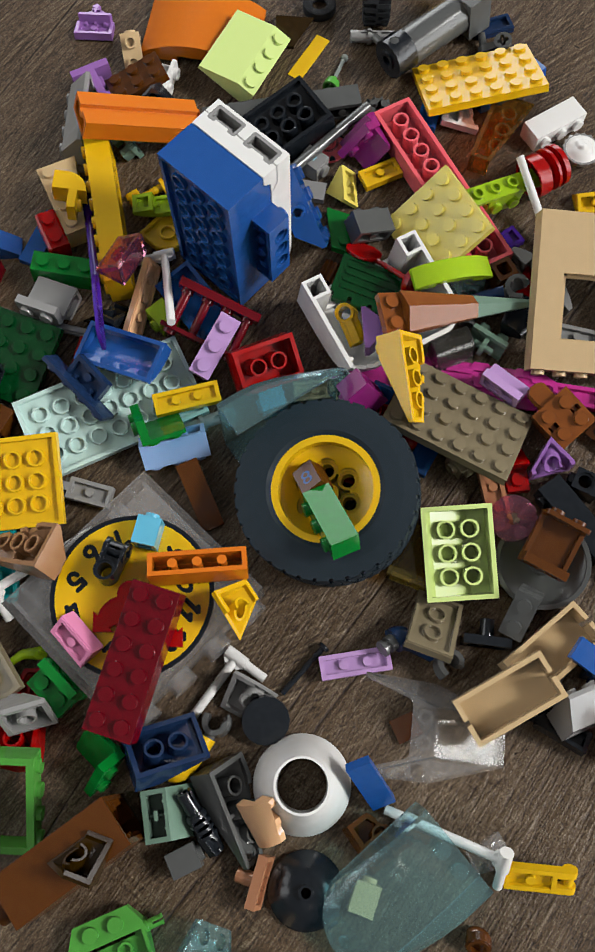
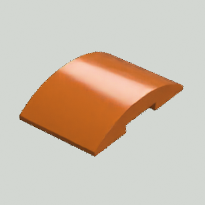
(191, 26)

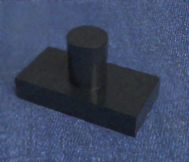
(486, 637)

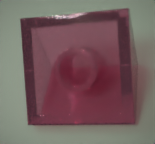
(123, 258)

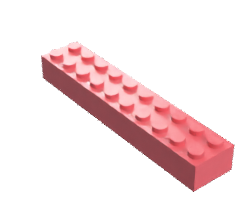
(422, 157)

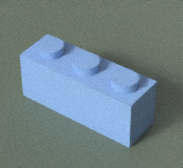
(176, 451)

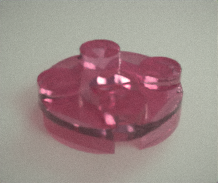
(524, 511)

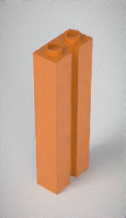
(132, 116)

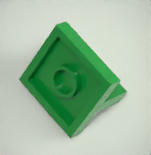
(55, 687)

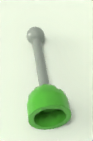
(333, 79)

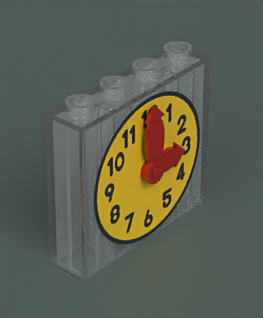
(201, 623)

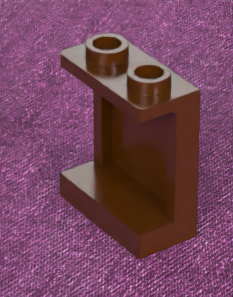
(553, 543)

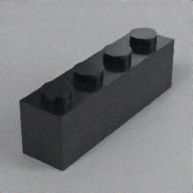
(560, 495)

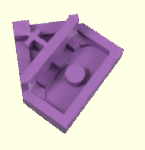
(94, 25)

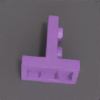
(99, 72)

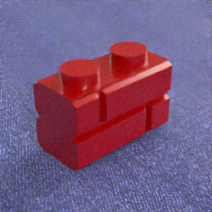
(53, 233)

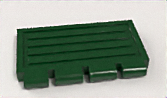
(361, 282)

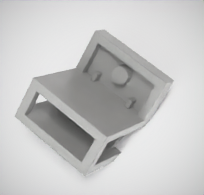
(50, 301)

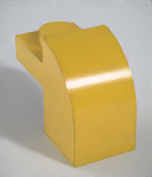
(71, 189)

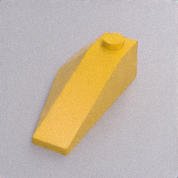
(401, 359)

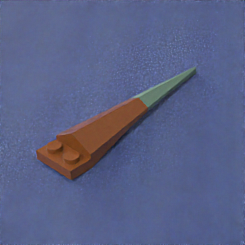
(427, 310)

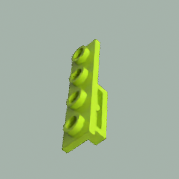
(501, 192)

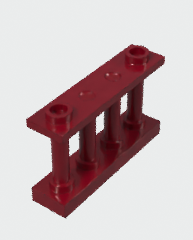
(209, 299)

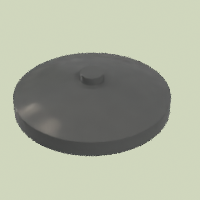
(557, 594)

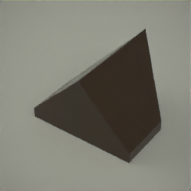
(292, 27)
(83, 860)

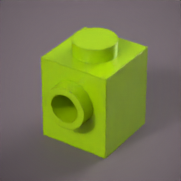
(155, 314)

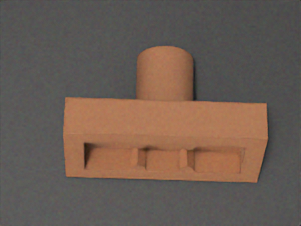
(256, 881)

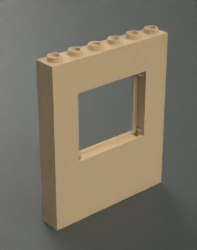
(561, 246)

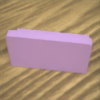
(503, 385)

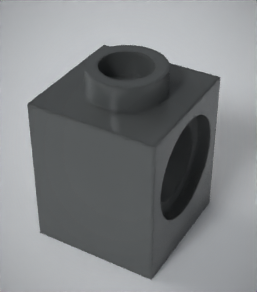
(185, 859)

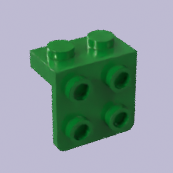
(156, 430)
(103, 756)

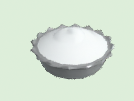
(580, 149)

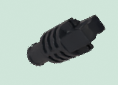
(200, 823)

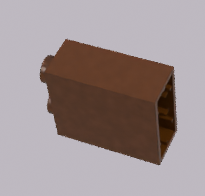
(33, 888)

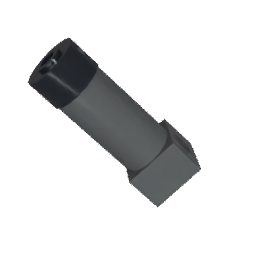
(430, 32)

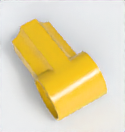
(351, 326)

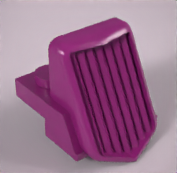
(365, 142)

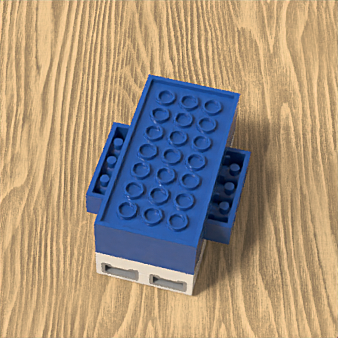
(229, 201)

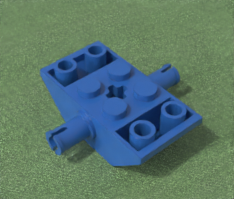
(304, 216)

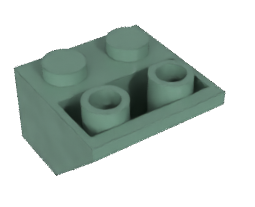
(164, 815)

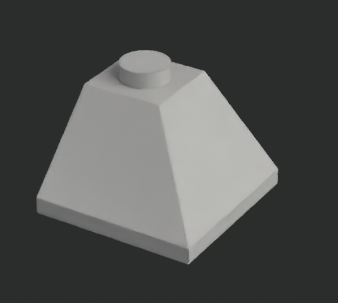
(25, 713)

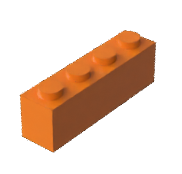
(197, 566)

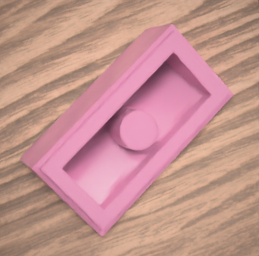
(76, 638)

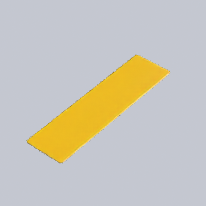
(309, 57)

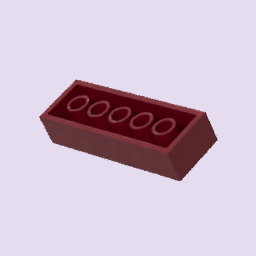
(134, 662)

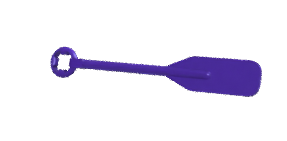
(95, 280)

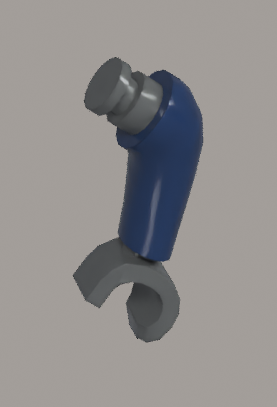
(513, 283)
(394, 641)

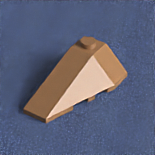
(34, 550)

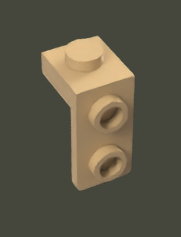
(131, 46)

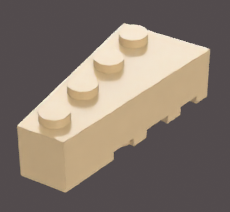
(74, 229)

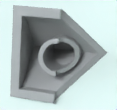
(241, 692)

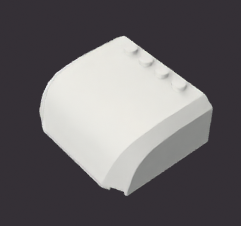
(319, 310)

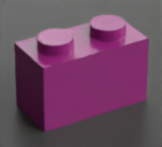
(361, 390)

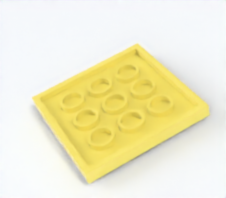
(443, 217)

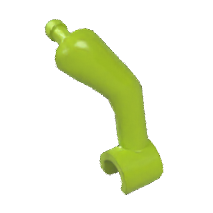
(35, 653)

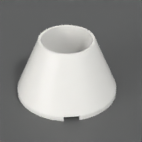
(338, 783)

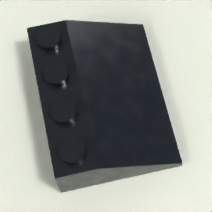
(292, 117)

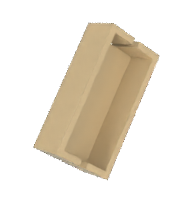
(555, 640)
(509, 698)

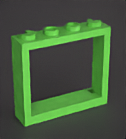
(35, 811)

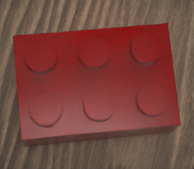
(264, 360)

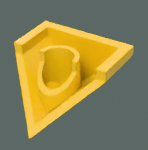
(236, 604)

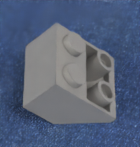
(575, 712)

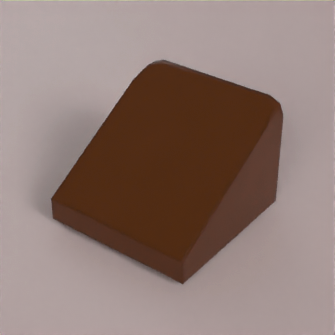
(402, 727)

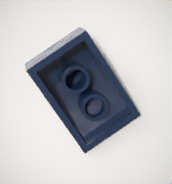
(165, 751)

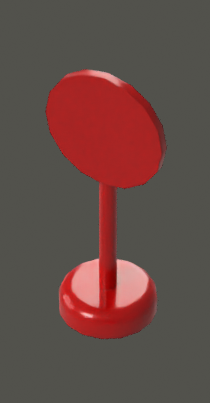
(370, 253)

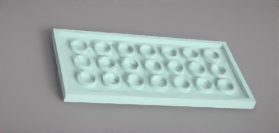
(89, 440)

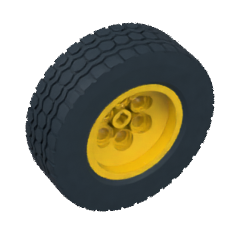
(356, 446)

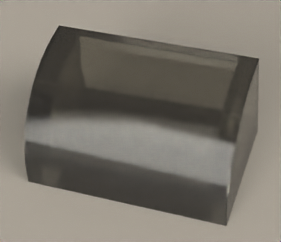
(451, 349)

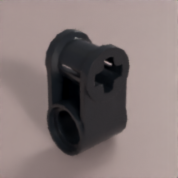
(113, 556)

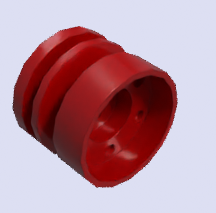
(550, 166)

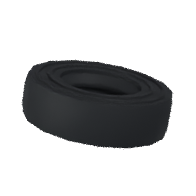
(319, 15)

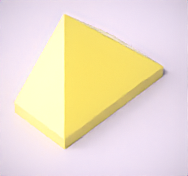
(344, 187)

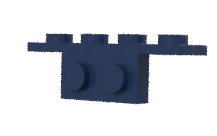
(84, 381)

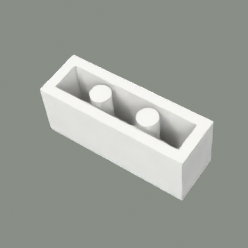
(553, 124)

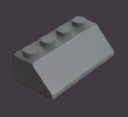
(71, 132)

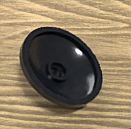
(291, 874)

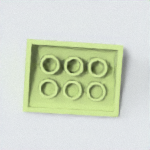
(244, 55)
(459, 552)

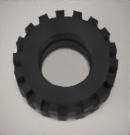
(376, 12)

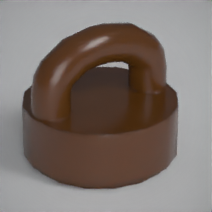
(477, 940)

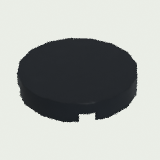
(265, 720)

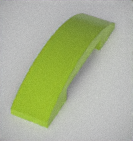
(150, 205)
(450, 270)

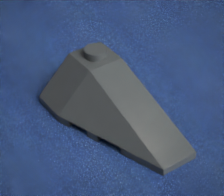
(219, 790)

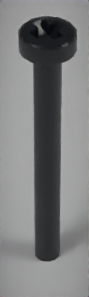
(305, 667)

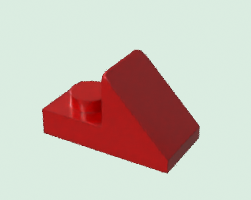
(518, 478)

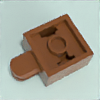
(558, 412)

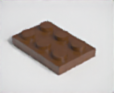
(138, 76)

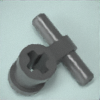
(497, 43)

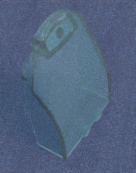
(253, 406)
(402, 890)

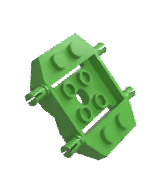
(114, 926)

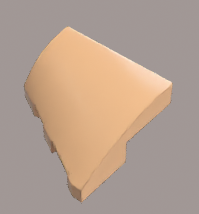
(262, 821)

